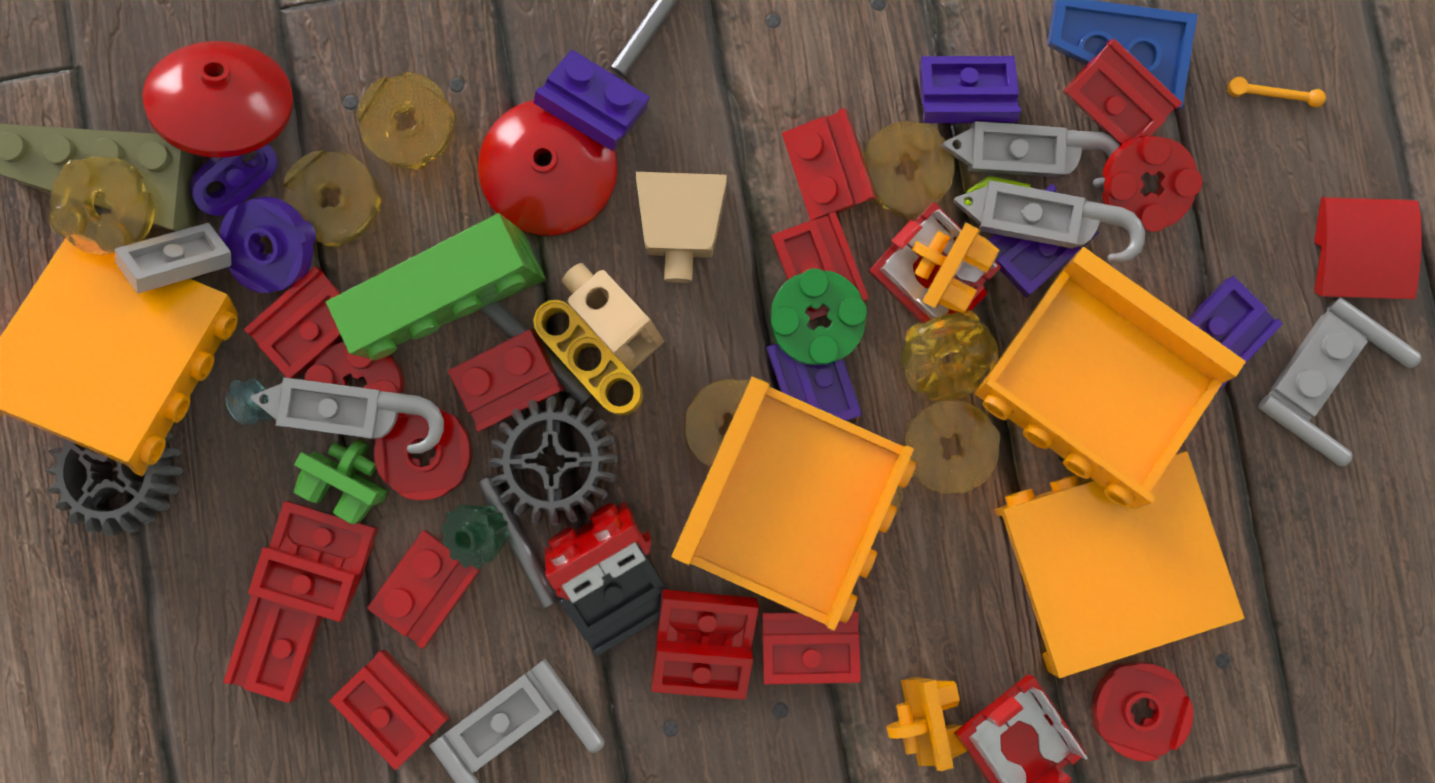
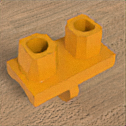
(945, 288)
(923, 723)

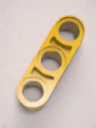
(572, 342)

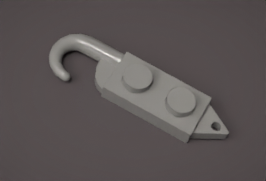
(1026, 149)
(1048, 217)
(347, 410)

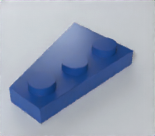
(1153, 36)

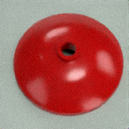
(218, 99)
(551, 197)

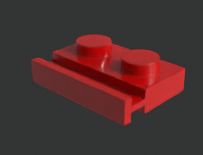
(1121, 94)
(829, 165)
(818, 246)
(298, 325)
(505, 379)
(422, 590)
(272, 649)
(808, 651)
(389, 709)

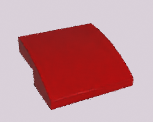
(1368, 247)
(313, 561)
(704, 644)

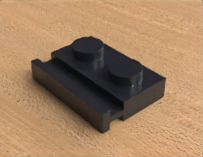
(618, 606)

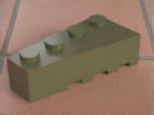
(38, 153)

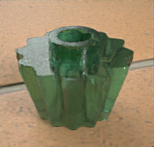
(474, 534)

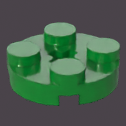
(813, 290)

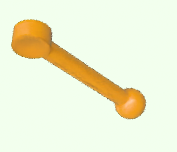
(1239, 86)

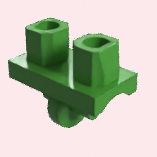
(358, 492)

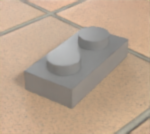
(172, 257)

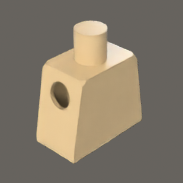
(680, 218)
(612, 315)

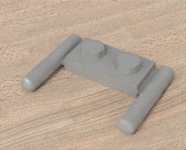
(1319, 368)
(509, 718)

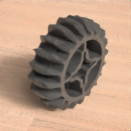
(553, 483)
(88, 495)

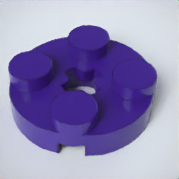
(290, 238)

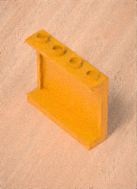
(107, 361)
(1107, 378)
(795, 504)
(1119, 576)

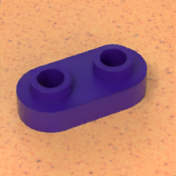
(237, 178)

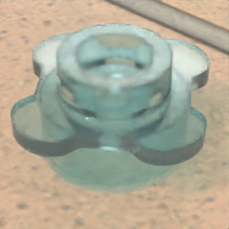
(240, 404)

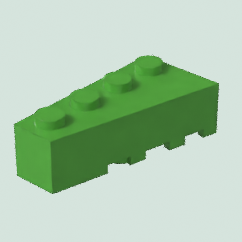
(435, 288)

